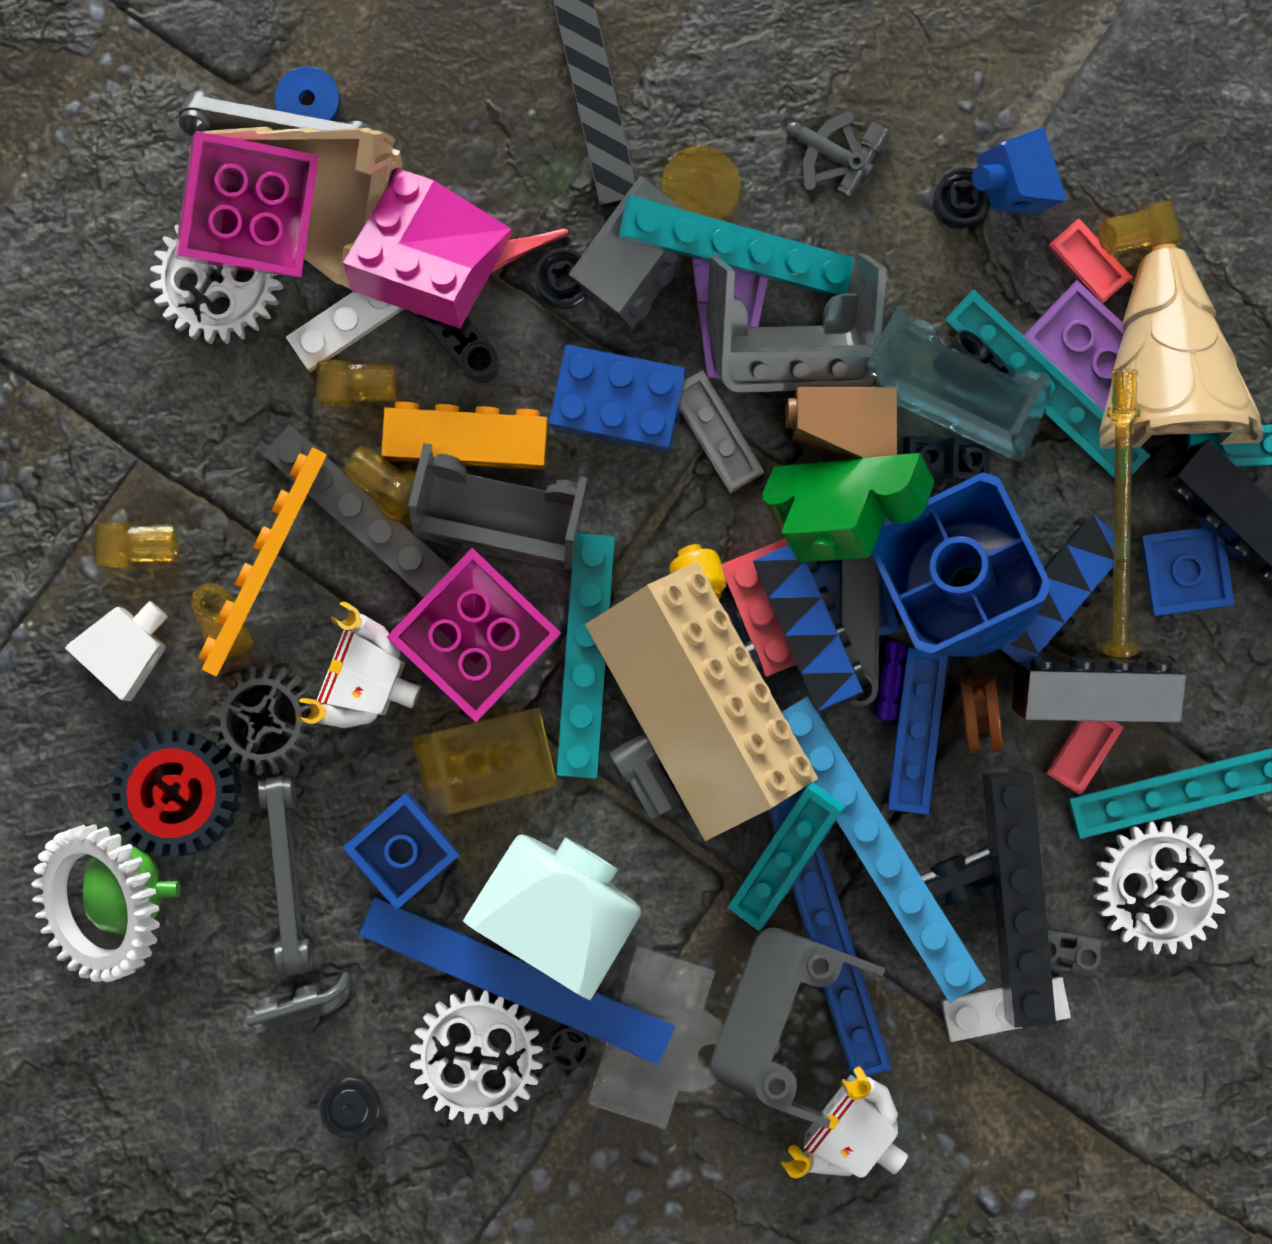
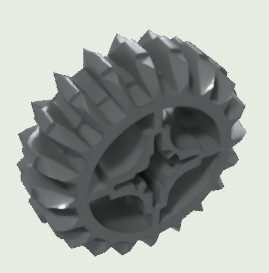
(255, 735)

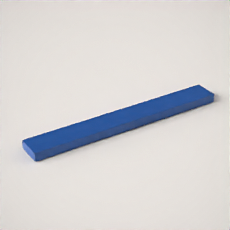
(826, 925)
(515, 980)

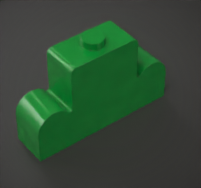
(840, 505)

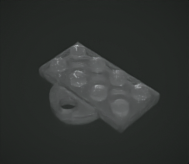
(676, 994)

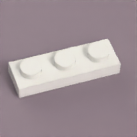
(339, 327)
(984, 1012)

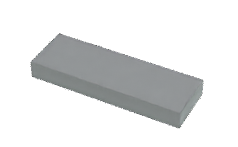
(718, 434)

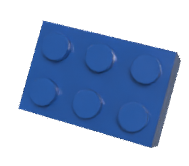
(618, 399)

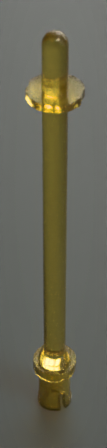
(1123, 414)

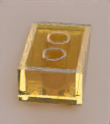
(484, 762)

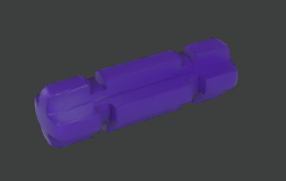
(890, 681)

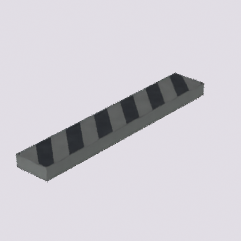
(595, 99)

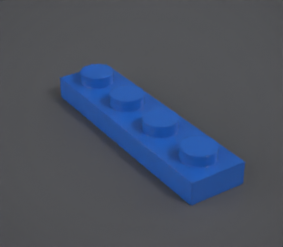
(917, 732)

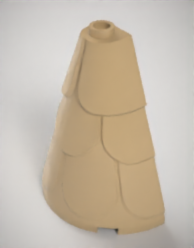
(349, 183)
(1182, 359)

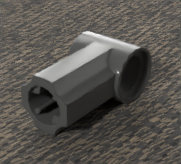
(642, 769)

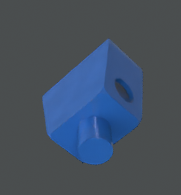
(1020, 175)

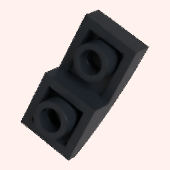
(950, 458)

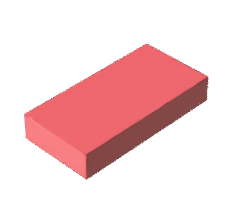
(1089, 263)
(1083, 753)

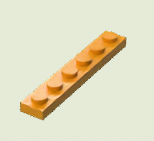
(252, 577)

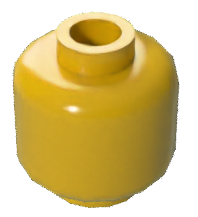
(707, 560)

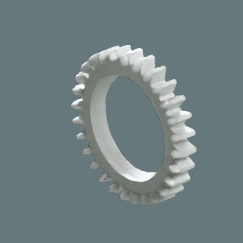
(88, 958)

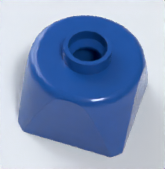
(958, 532)

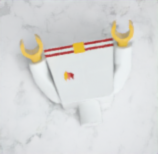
(361, 676)
(857, 1136)

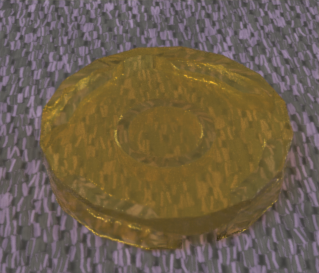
(702, 181)

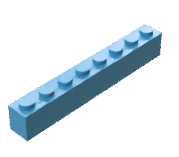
(885, 857)

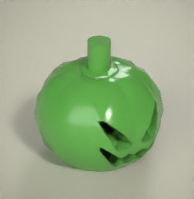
(104, 897)

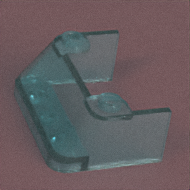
(958, 389)

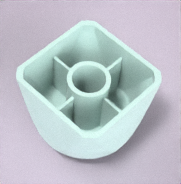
(556, 911)

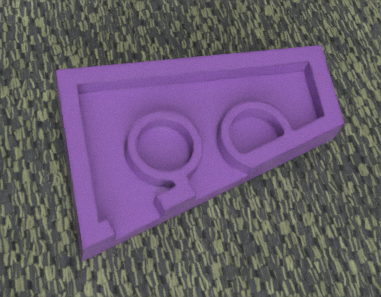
(747, 288)

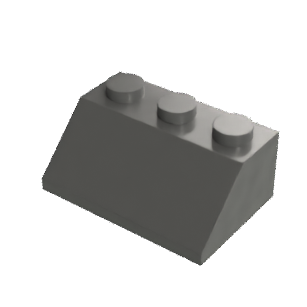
(623, 274)

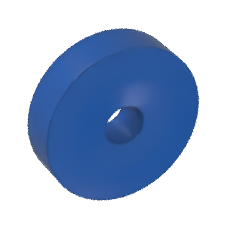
(308, 81)

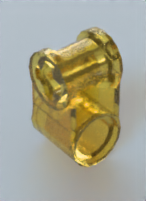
(207, 618)

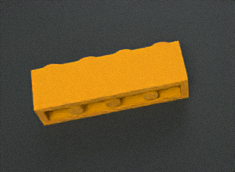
(473, 438)

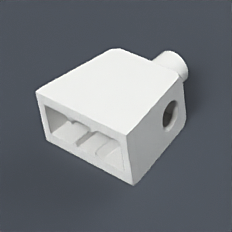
(121, 648)

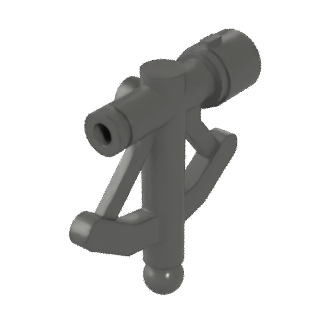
(855, 163)

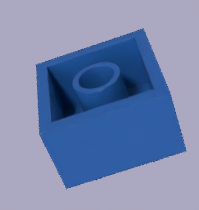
(402, 850)

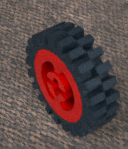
(149, 824)

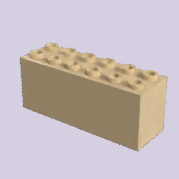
(701, 701)

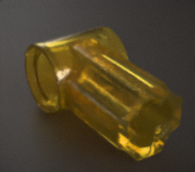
(1142, 229)
(342, 383)
(382, 480)
(122, 544)

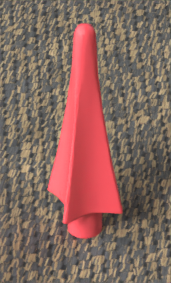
(519, 247)

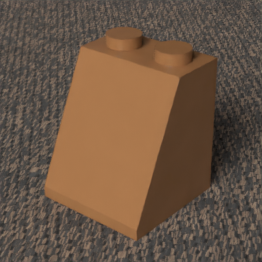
(844, 420)

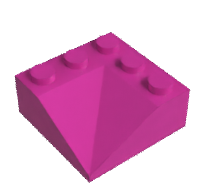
(246, 205)
(425, 250)
(473, 635)

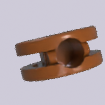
(981, 713)

